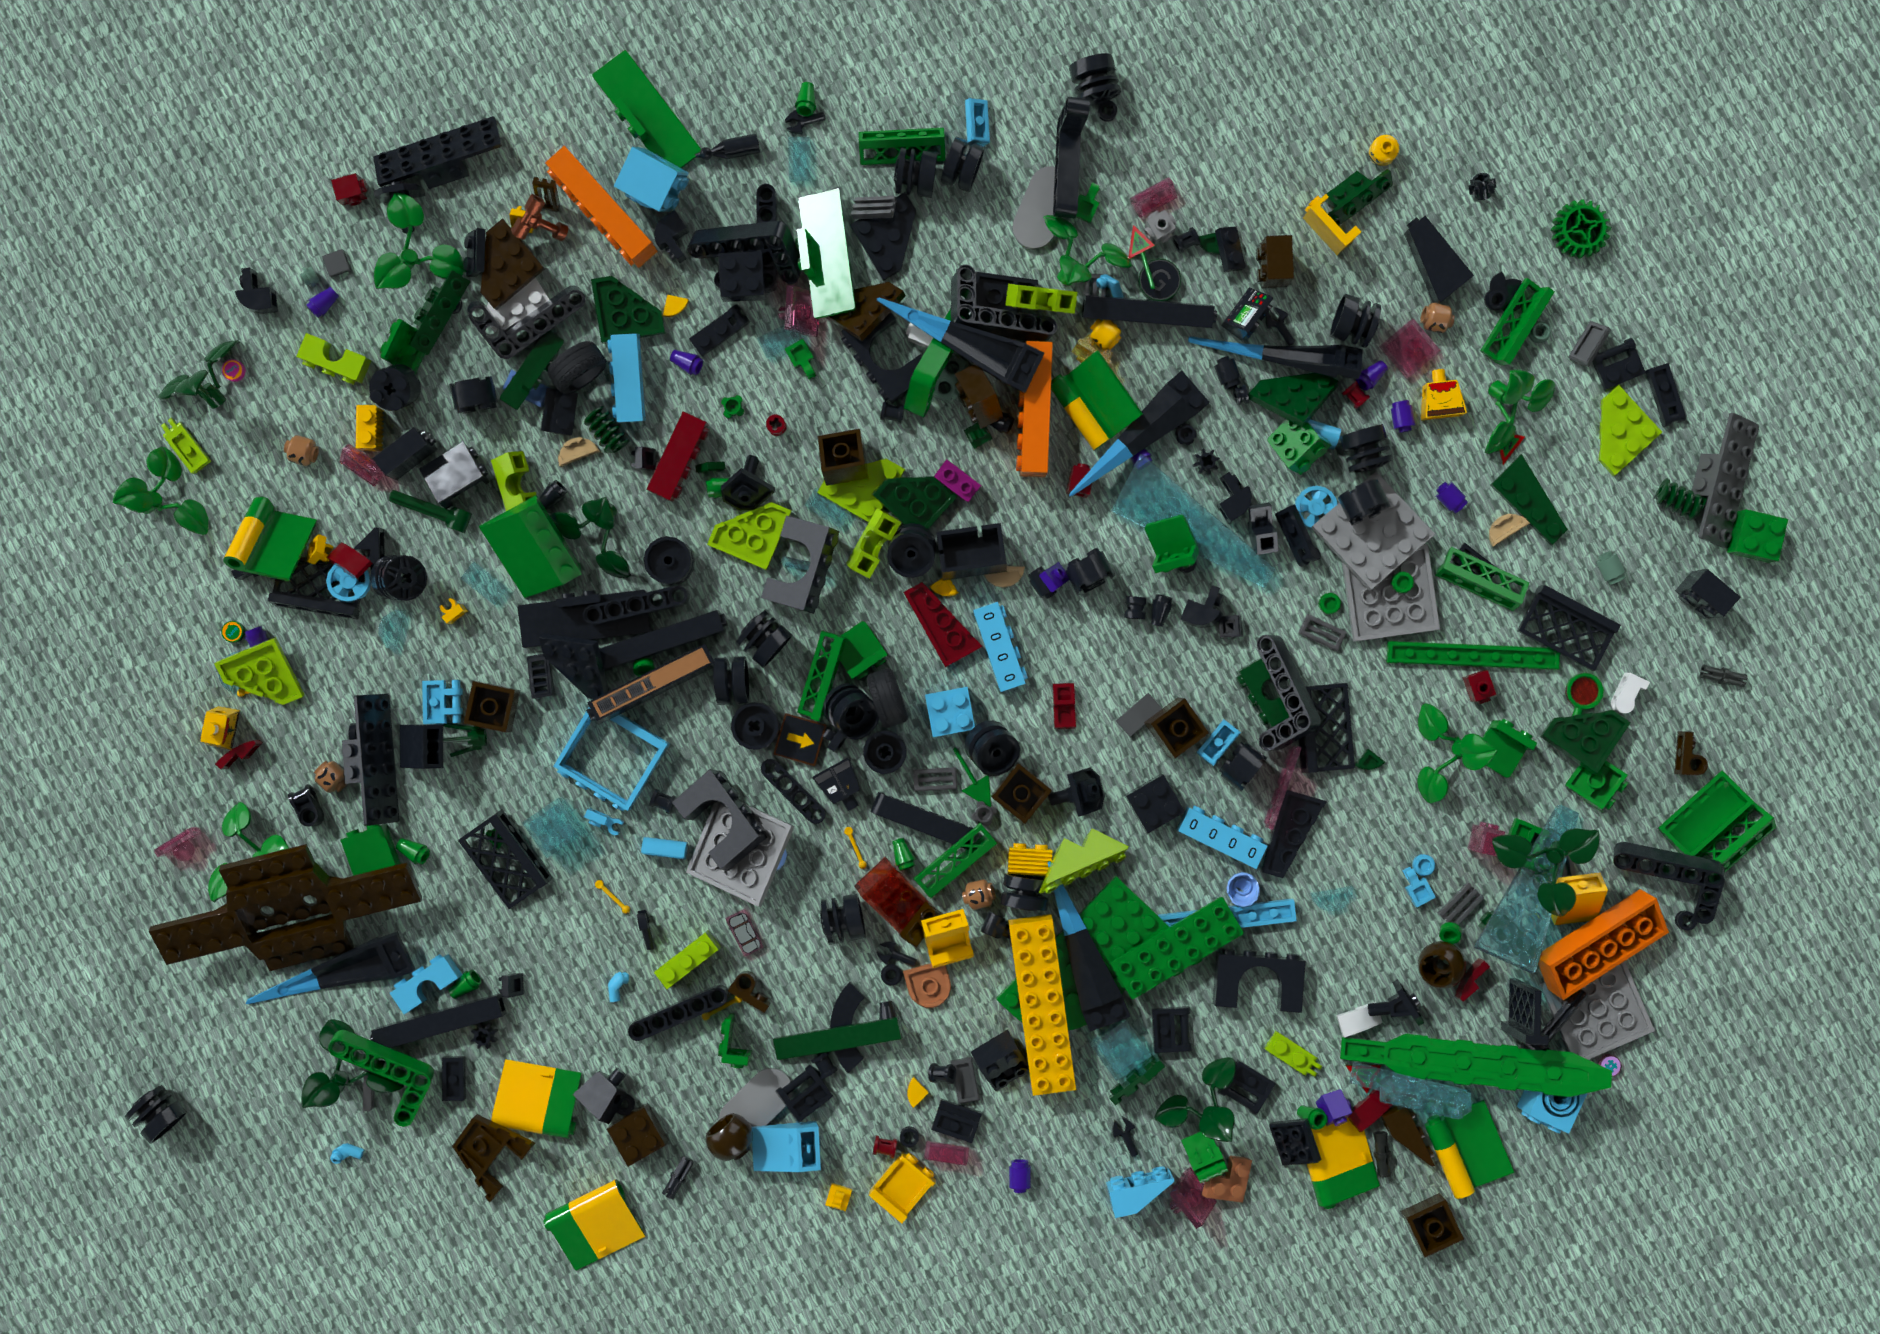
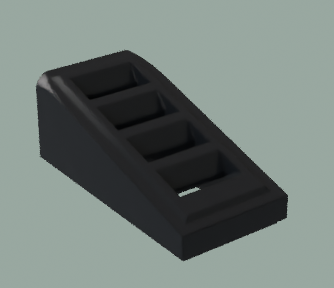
(532, 677)

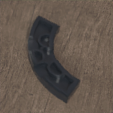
(843, 1015)

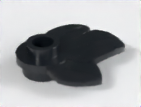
(1504, 292)

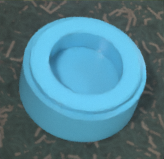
(1423, 865)

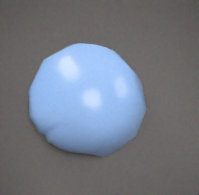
(1248, 884)

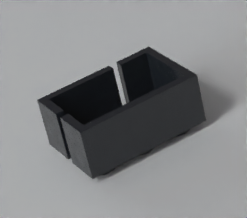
(967, 555)

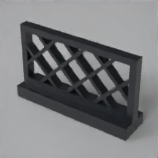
(312, 603)
(1571, 609)
(1308, 744)
(517, 846)
(1524, 1013)

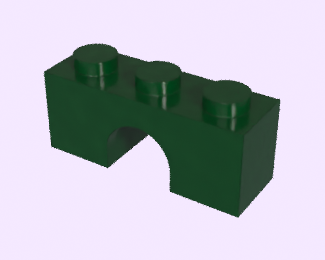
(1252, 678)

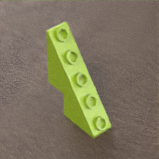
(1079, 861)

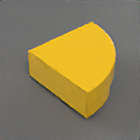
(674, 305)
(944, 588)
(916, 1092)

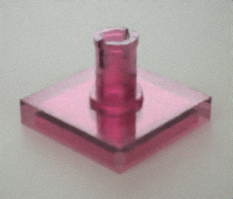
(799, 312)
(1409, 348)
(1189, 1199)

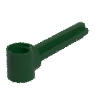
(454, 518)

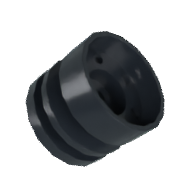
(1095, 78)
(915, 172)
(1352, 319)
(1366, 448)
(387, 577)
(763, 638)
(850, 711)
(843, 919)
(155, 1114)

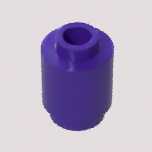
(1402, 416)
(1451, 497)
(1019, 1175)

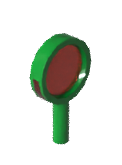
(1583, 692)

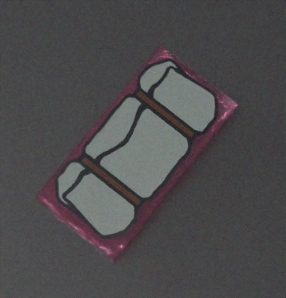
(744, 932)

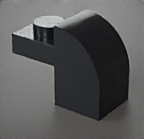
(667, 232)
(254, 298)
(1239, 500)
(1261, 529)
(1204, 615)

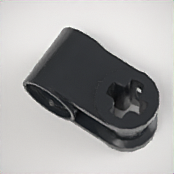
(305, 802)

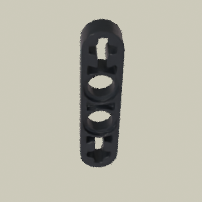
(791, 793)

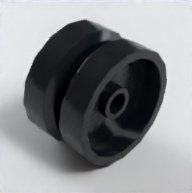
(959, 163)
(912, 550)
(681, 565)
(731, 679)
(743, 728)
(992, 748)
(1025, 894)

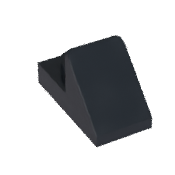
(374, 543)

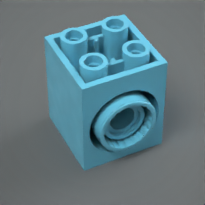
(651, 180)
(1551, 1110)

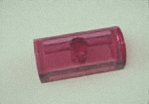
(1153, 197)
(361, 464)
(946, 1153)

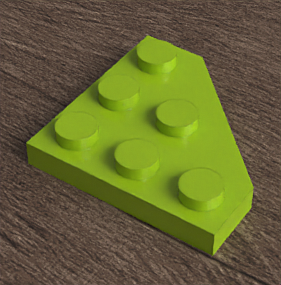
(1623, 430)
(857, 495)
(751, 535)
(262, 672)

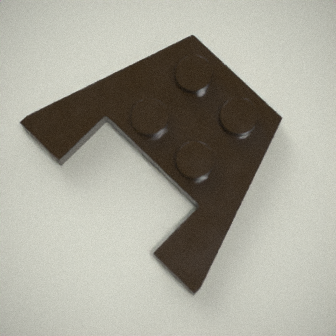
(482, 1144)

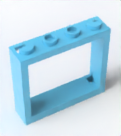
(601, 791)

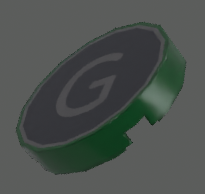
(1165, 278)

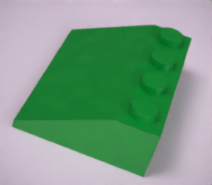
(531, 548)

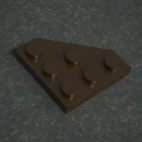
(507, 265)
(868, 309)

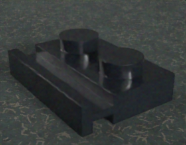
(475, 259)
(558, 412)
(956, 1120)

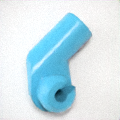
(1113, 284)
(614, 985)
(345, 1151)

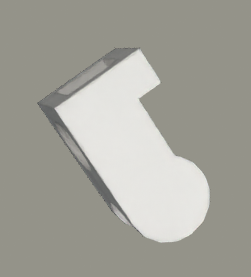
(1626, 692)

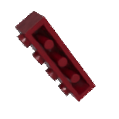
(677, 457)

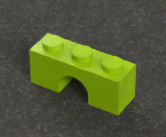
(1041, 298)
(316, 353)
(508, 472)
(865, 554)
(687, 959)

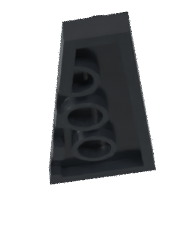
(1290, 831)

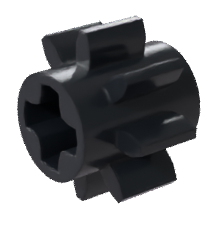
(1482, 186)
(1199, 463)
(484, 1041)

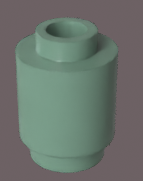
(1611, 567)

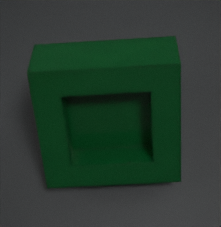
(977, 436)

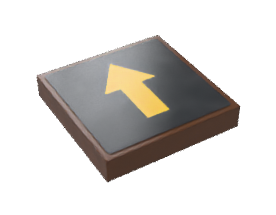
(800, 739)

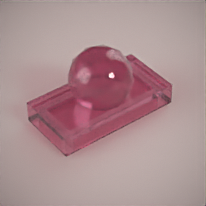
(180, 845)

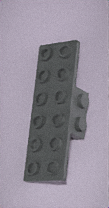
(1722, 479)

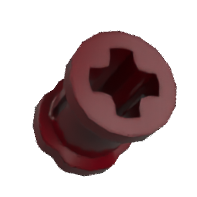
(1355, 395)
(772, 420)
(884, 1146)

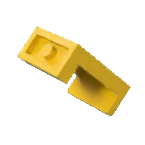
(1326, 226)
(1590, 895)
(947, 938)
(902, 1186)

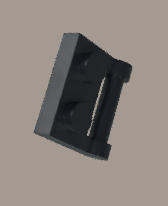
(1621, 370)
(1164, 1029)
(1252, 1082)
(808, 1099)

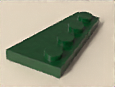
(1526, 496)

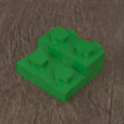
(1598, 788)

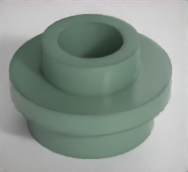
(309, 276)
(1545, 332)

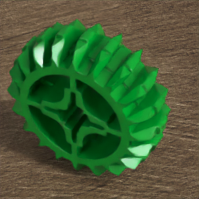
(1578, 210)

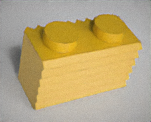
(369, 428)
(1029, 860)

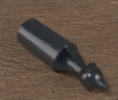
(732, 148)

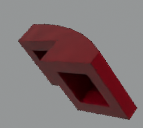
(349, 560)
(1064, 706)
(243, 751)
(1467, 985)
(1368, 1111)

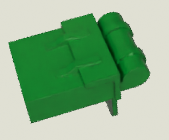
(1204, 1157)

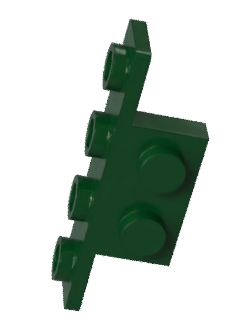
(1355, 194)
(437, 311)
(531, 370)

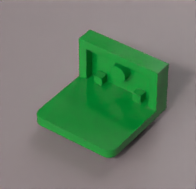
(397, 347)
(1298, 445)
(1172, 543)
(861, 651)
(1510, 746)
(729, 1055)

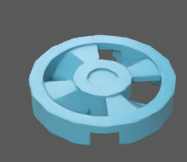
(1316, 506)
(347, 584)

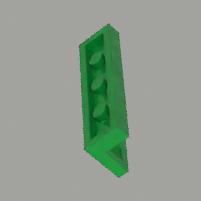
(897, 139)
(1523, 326)
(1477, 584)
(828, 677)
(1743, 843)
(958, 864)

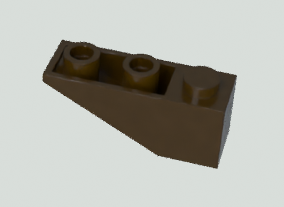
(1402, 1127)

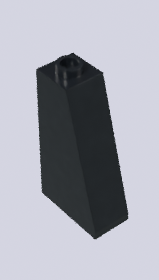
(1436, 260)

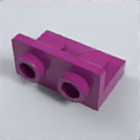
(957, 480)

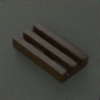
(537, 185)

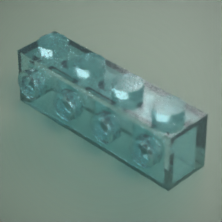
(1425, 1096)

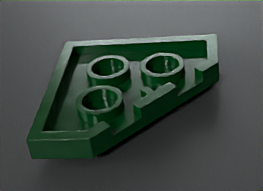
(624, 311)
(1294, 396)
(915, 498)
(1586, 737)
(1143, 1075)

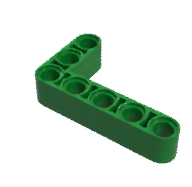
(926, 375)
(387, 1069)

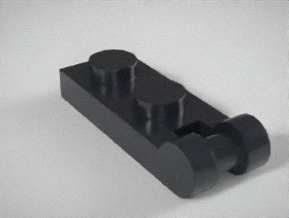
(719, 330)
(1665, 394)
(1297, 536)

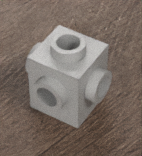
(1157, 233)

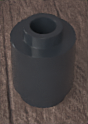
(1227, 372)
(1039, 586)

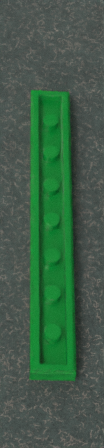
(1472, 655)

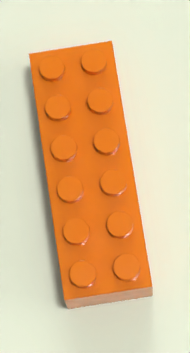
(596, 202)
(1035, 418)
(1602, 944)

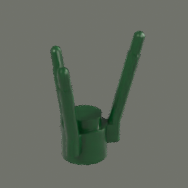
(476, 738)

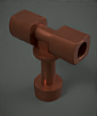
(533, 219)

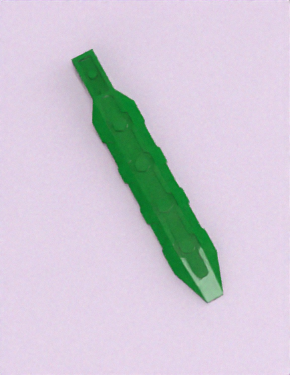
(1482, 1064)

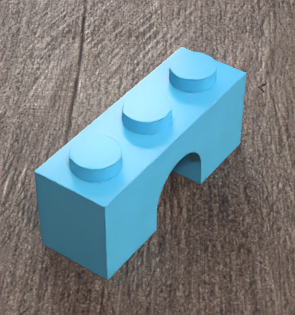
(409, 993)

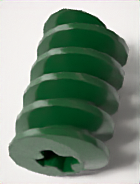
(605, 431)
(1680, 499)

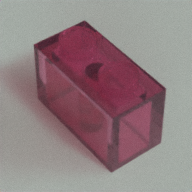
(1482, 837)

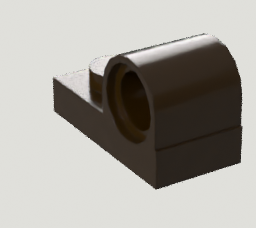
(1684, 755)
(913, 931)
(756, 1000)

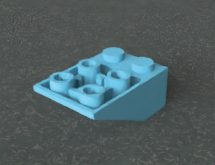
(786, 1147)
(1135, 1192)

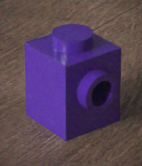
(1335, 1107)

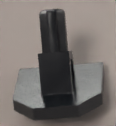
(386, 193)
(745, 489)
(1084, 791)
(1398, 1005)

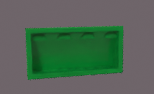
(1705, 815)

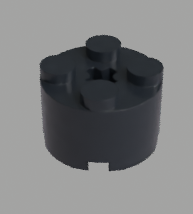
(394, 387)
(474, 393)
(1364, 501)
(1089, 571)
(874, 758)
(1243, 766)

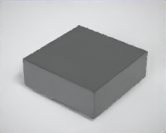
(336, 263)

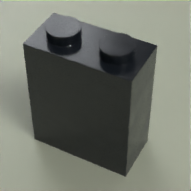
(405, 453)
(421, 746)

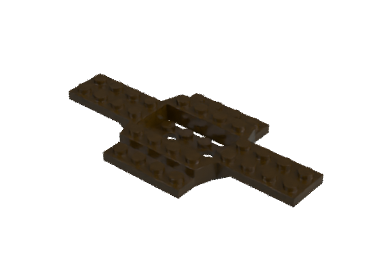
(281, 883)

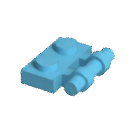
(434, 701)

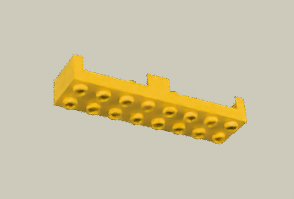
(1042, 1004)

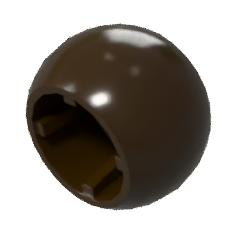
(1435, 971)
(729, 1137)

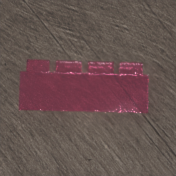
(1280, 792)

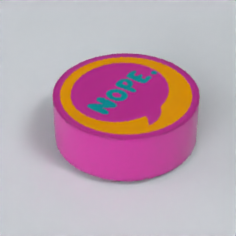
(233, 370)

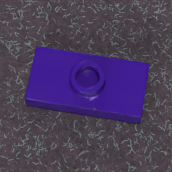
(1054, 577)

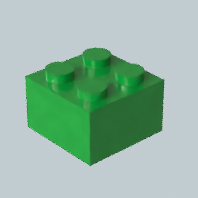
(1757, 536)

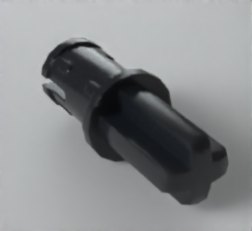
(678, 1177)

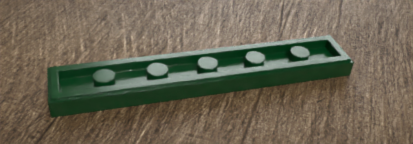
(837, 1038)

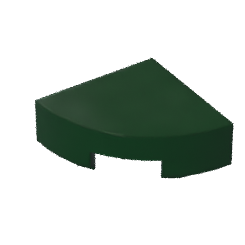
(1209, 243)
(710, 466)
(1369, 761)

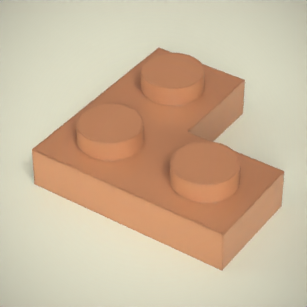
(1233, 1184)

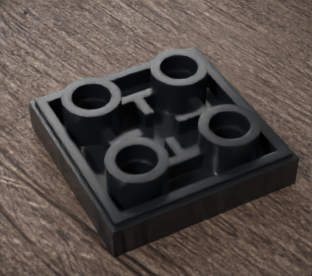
(1295, 1142)

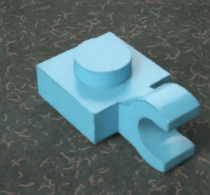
(597, 818)
(1418, 890)

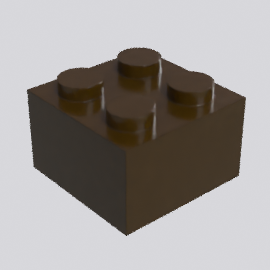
(1275, 261)
(978, 396)
(843, 457)
(491, 706)
(1176, 727)
(1021, 793)
(637, 1134)
(1432, 1225)

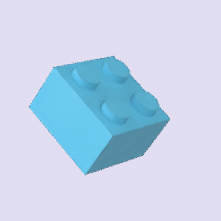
(950, 711)

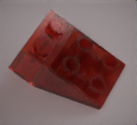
(890, 894)

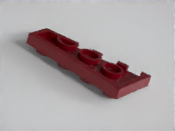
(945, 632)

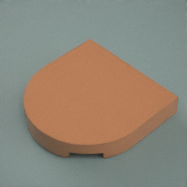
(928, 985)

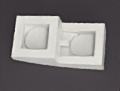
(1357, 1021)

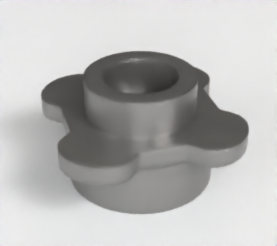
(981, 807)

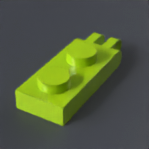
(185, 446)
(1292, 1054)

